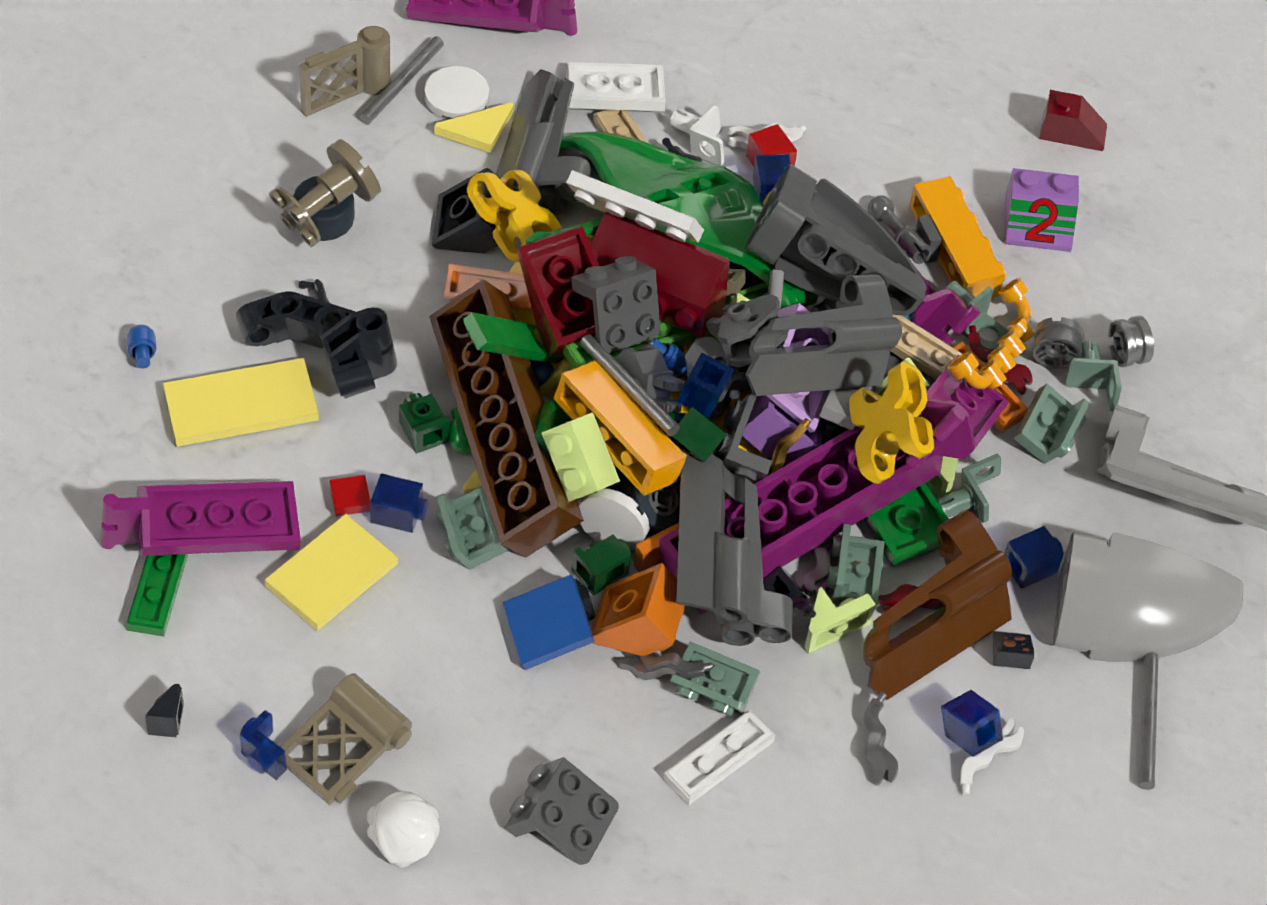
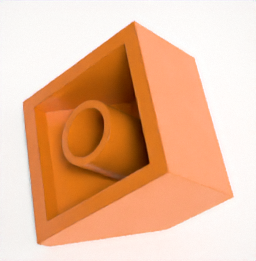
(639, 613)

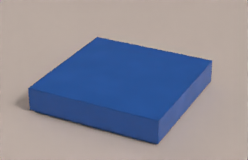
(548, 622)

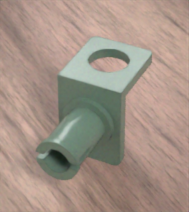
(982, 302)
(1095, 373)
(970, 495)

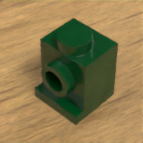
(423, 422)
(601, 563)

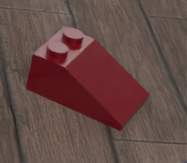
(547, 270)

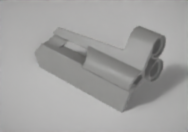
(1126, 464)

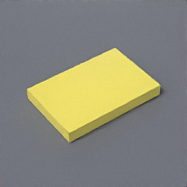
(331, 572)

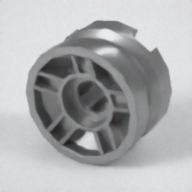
(1131, 341)
(1057, 342)

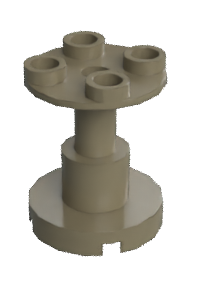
(334, 185)

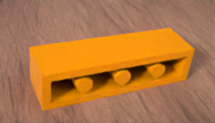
(964, 250)
(629, 433)

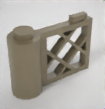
(367, 68)
(367, 717)

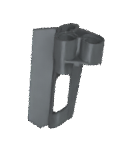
(537, 139)
(858, 348)
(724, 570)

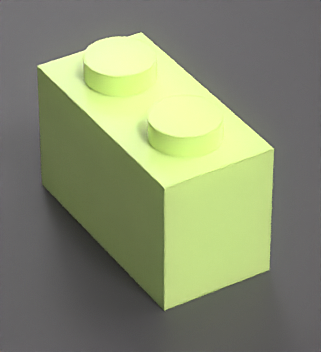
(580, 457)

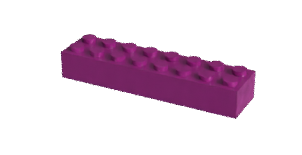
(813, 501)

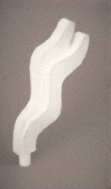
(739, 134)
(983, 760)

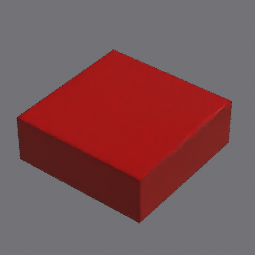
(350, 495)

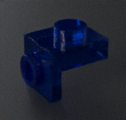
(259, 750)

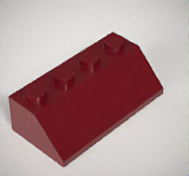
(687, 276)

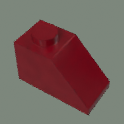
(1072, 122)

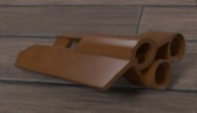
(973, 601)

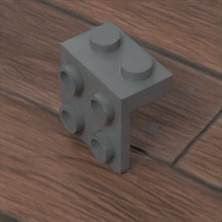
(622, 302)
(736, 460)
(564, 809)

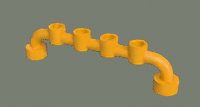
(1009, 347)

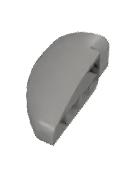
(1139, 599)

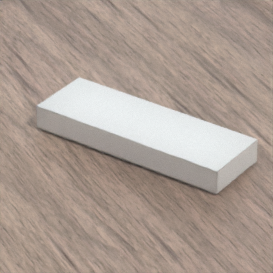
(718, 757)

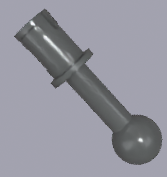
(907, 236)

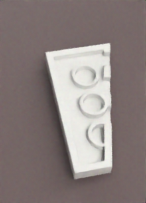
(642, 211)

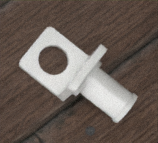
(701, 132)

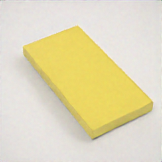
(240, 402)

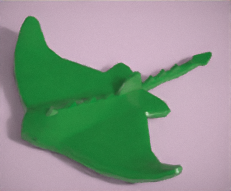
(710, 193)

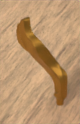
(785, 444)

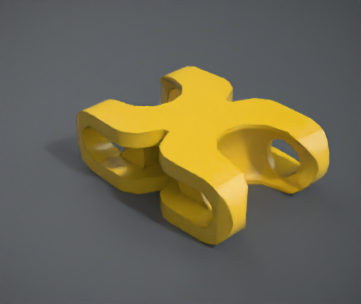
(511, 211)
(891, 422)

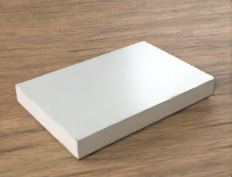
(616, 86)

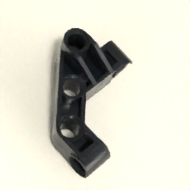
(353, 342)

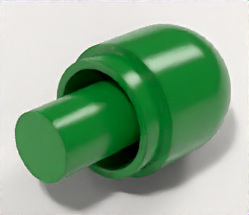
(457, 434)

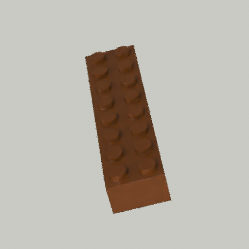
(500, 418)

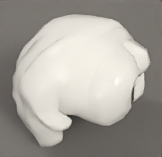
(403, 827)

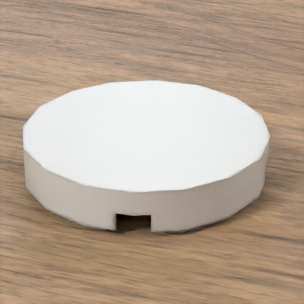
(456, 92)
(613, 513)

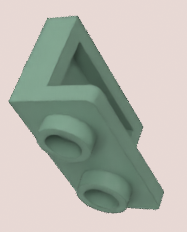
(1050, 424)
(469, 528)
(857, 567)
(726, 685)

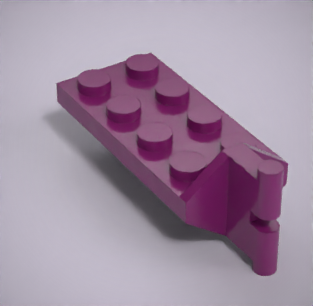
(501, 14)
(943, 312)
(958, 416)
(203, 518)

